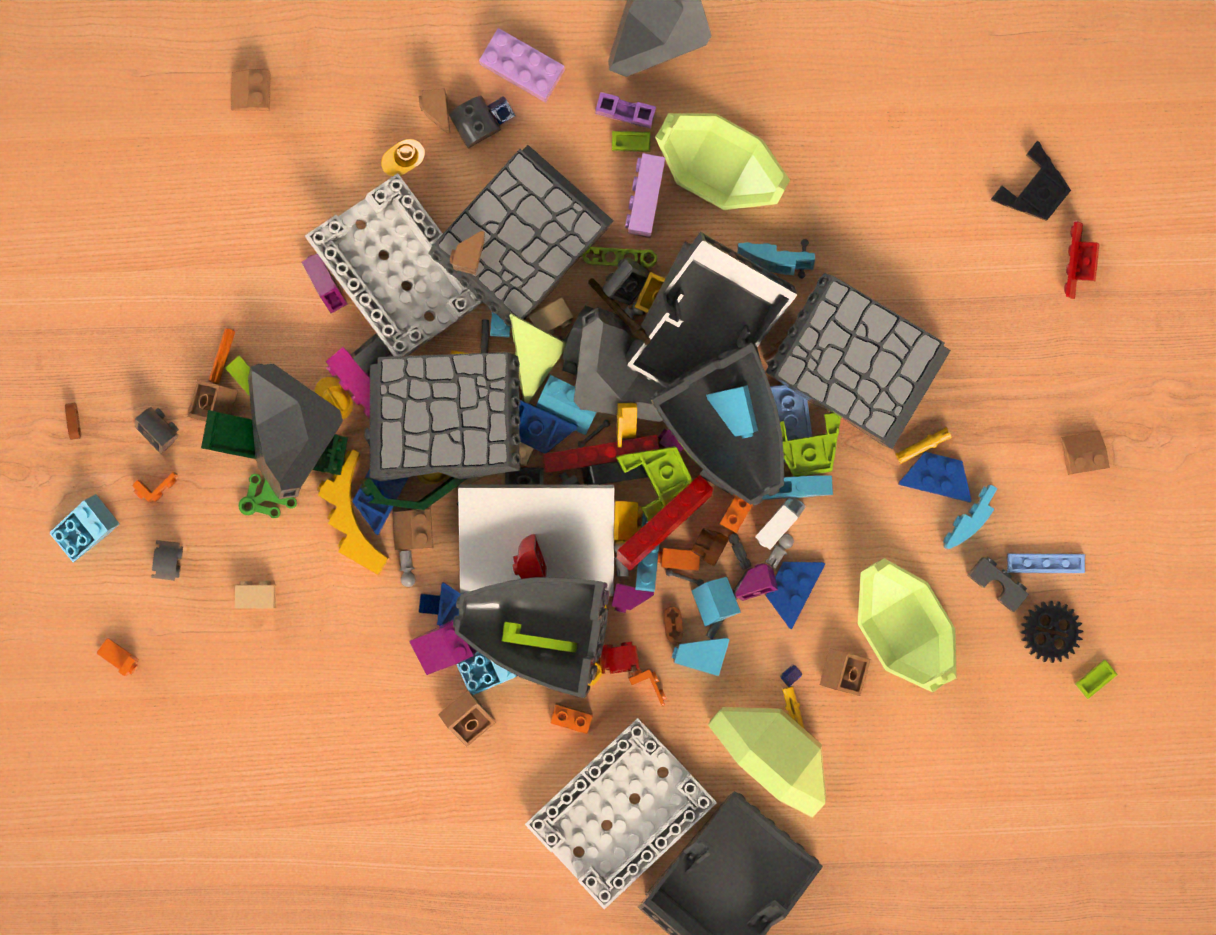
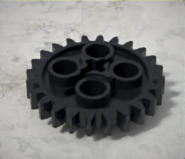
(1055, 615)

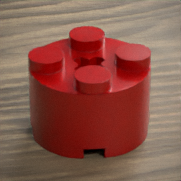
(619, 658)

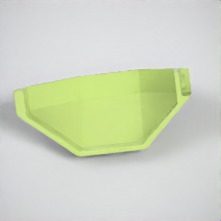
(720, 161)
(906, 626)
(775, 754)

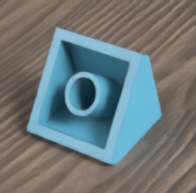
(715, 601)

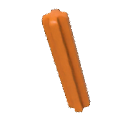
(222, 355)

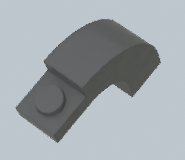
(572, 348)

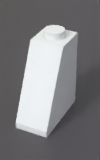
(780, 522)

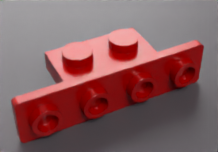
(1082, 260)

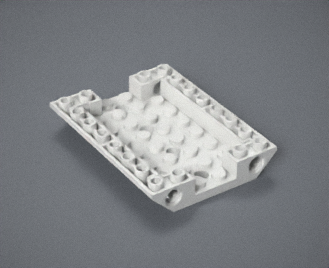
(407, 233)
(638, 830)

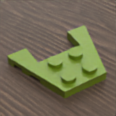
(812, 453)
(665, 472)

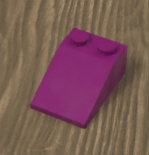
(441, 648)

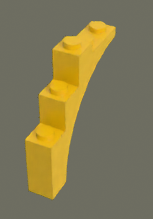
(338, 493)

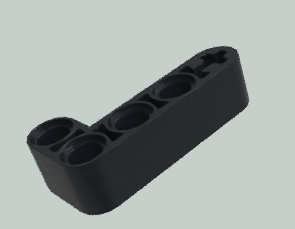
(610, 473)

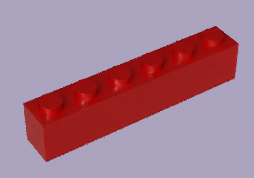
(596, 454)
(664, 522)

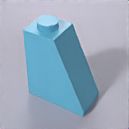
(735, 410)
(702, 655)

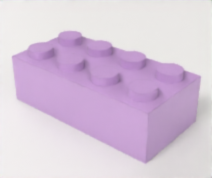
(522, 65)
(646, 195)

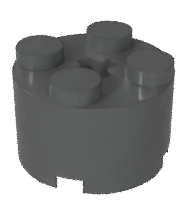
(166, 560)

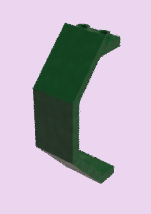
(235, 437)
(371, 490)

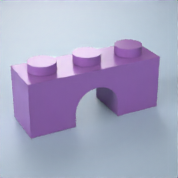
(618, 109)

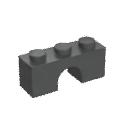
(1012, 593)

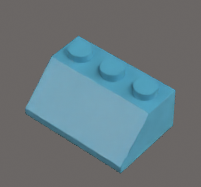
(559, 400)

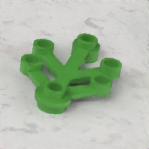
(267, 494)

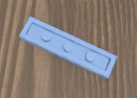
(1046, 563)

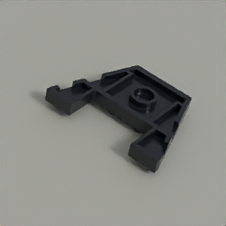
(1042, 193)

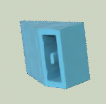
(84, 527)
(481, 673)

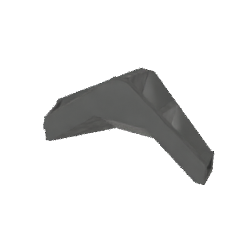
(656, 33)
(603, 370)
(288, 427)

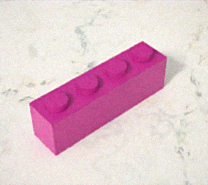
(351, 377)

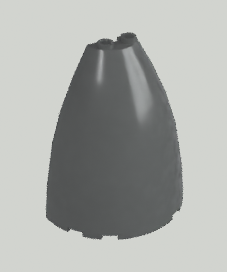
(743, 466)
(548, 609)

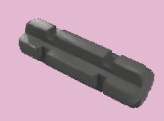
(739, 551)

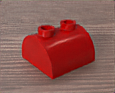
(529, 561)

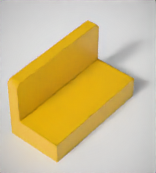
(626, 421)

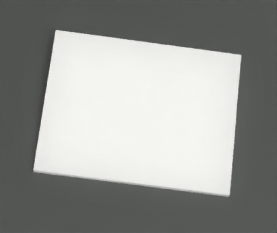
(569, 522)

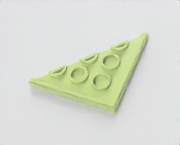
(536, 353)

